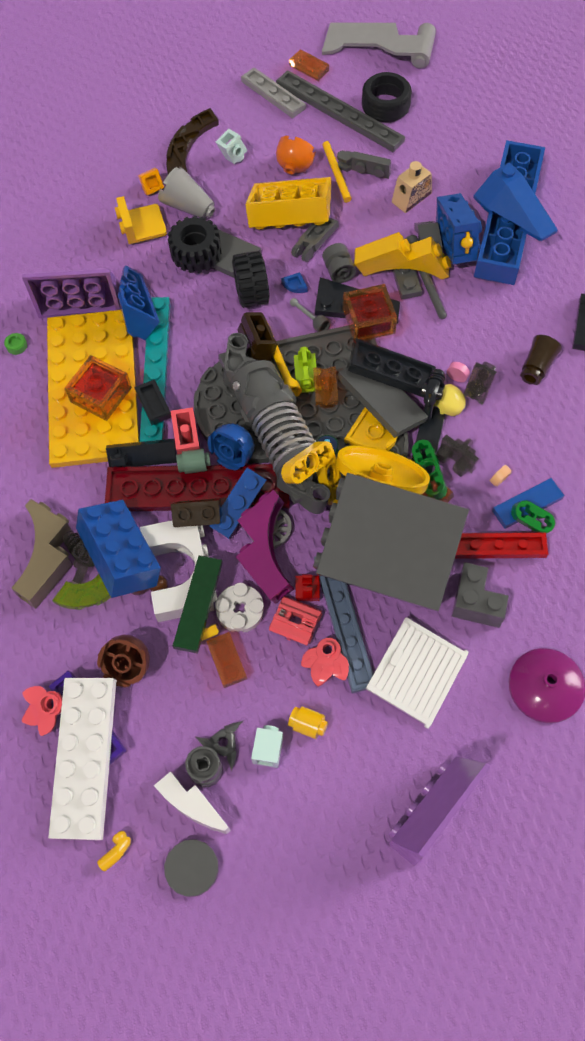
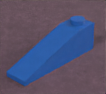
(513, 199)
(136, 304)

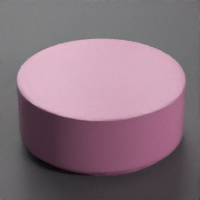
(458, 372)

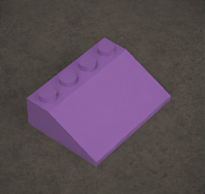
(72, 292)
(437, 808)

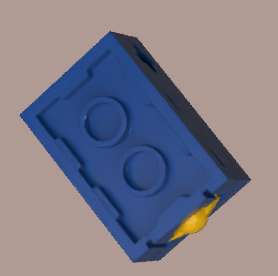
(458, 228)

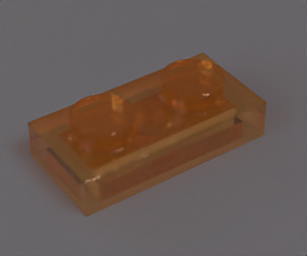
(309, 65)
(226, 660)

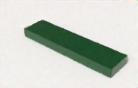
(197, 604)

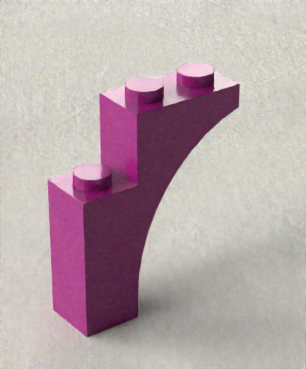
(259, 556)

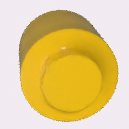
(307, 722)

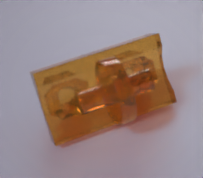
(325, 387)

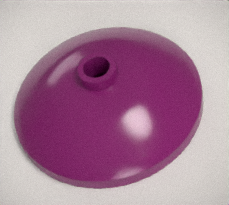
(536, 695)

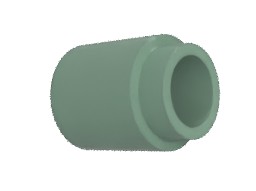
(193, 461)

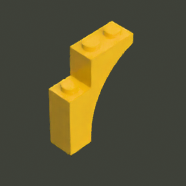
(397, 253)

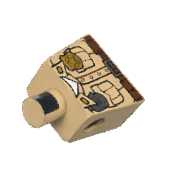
(412, 187)

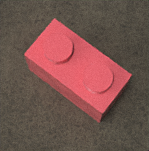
(185, 430)

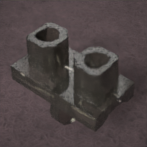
(480, 381)
(459, 452)

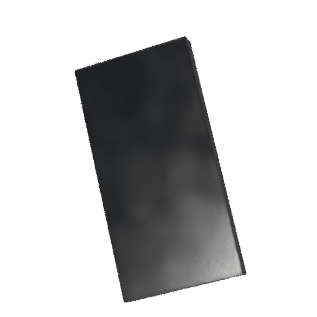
(388, 367)

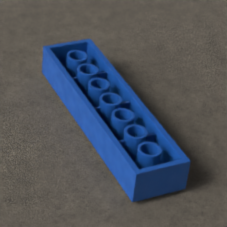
(504, 241)

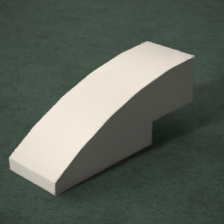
(191, 803)

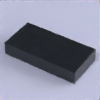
(153, 402)

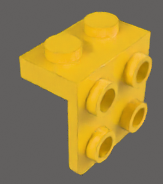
(140, 223)

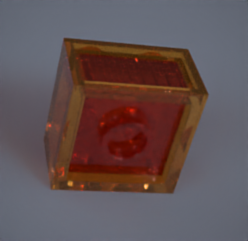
(369, 312)
(98, 387)

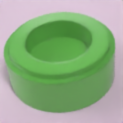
(15, 343)

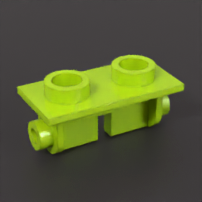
(304, 365)

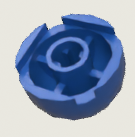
(231, 445)

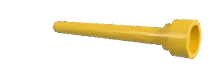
(288, 380)

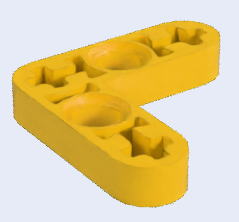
(317, 464)

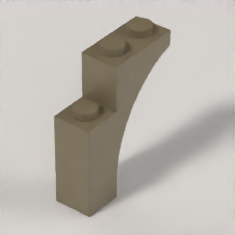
(48, 559)

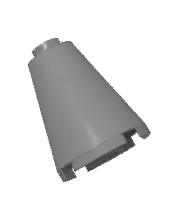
(185, 194)

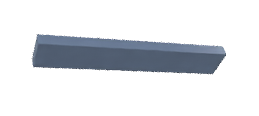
(347, 632)

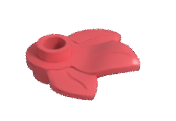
(325, 665)
(40, 709)

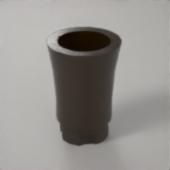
(540, 357)

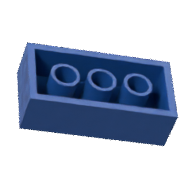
(117, 548)

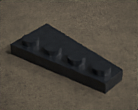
(330, 299)

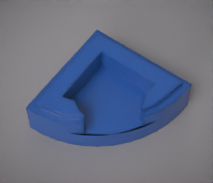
(294, 283)

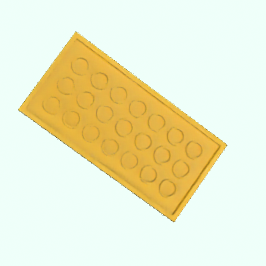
(74, 433)

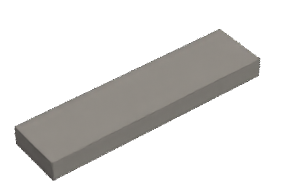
(273, 92)

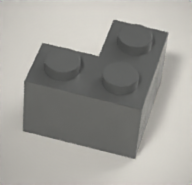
(474, 602)

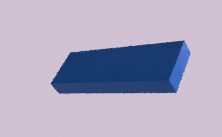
(541, 495)

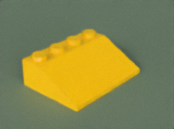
(289, 203)

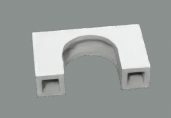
(165, 539)

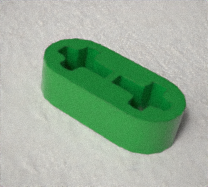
(535, 512)

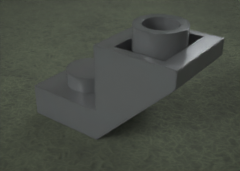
(428, 229)

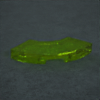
(82, 595)

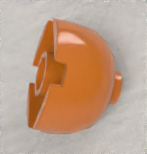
(294, 155)

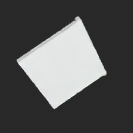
(417, 672)

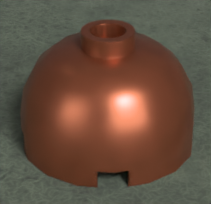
(124, 660)

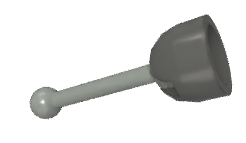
(320, 322)

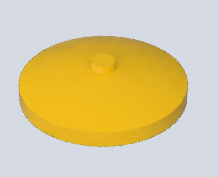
(383, 467)

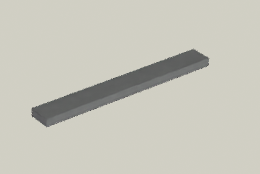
(341, 111)

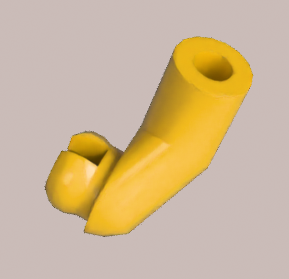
(115, 854)

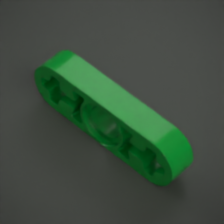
(431, 460)

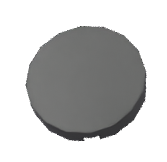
(191, 868)

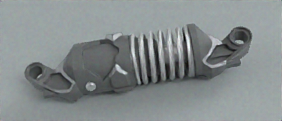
(272, 414)

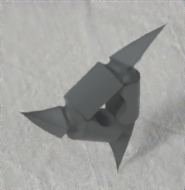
(229, 749)

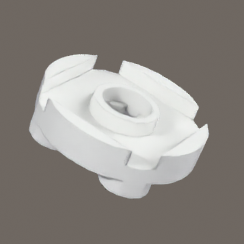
(239, 621)

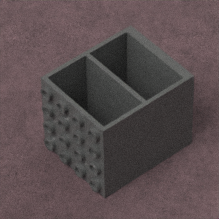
(391, 541)

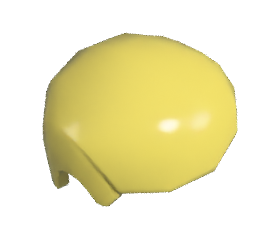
(452, 401)

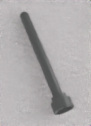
(430, 286)

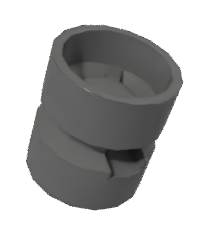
(339, 263)
(204, 766)

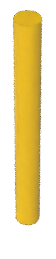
(336, 171)

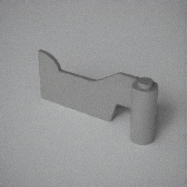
(384, 37)

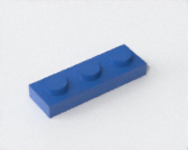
(238, 501)

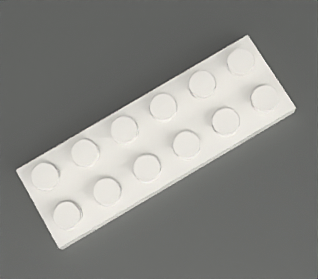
(83, 759)

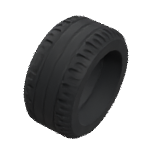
(386, 84)

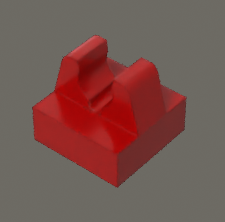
(307, 587)

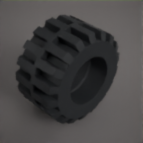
(191, 232)
(251, 279)

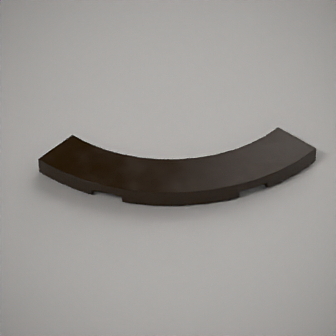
(186, 136)

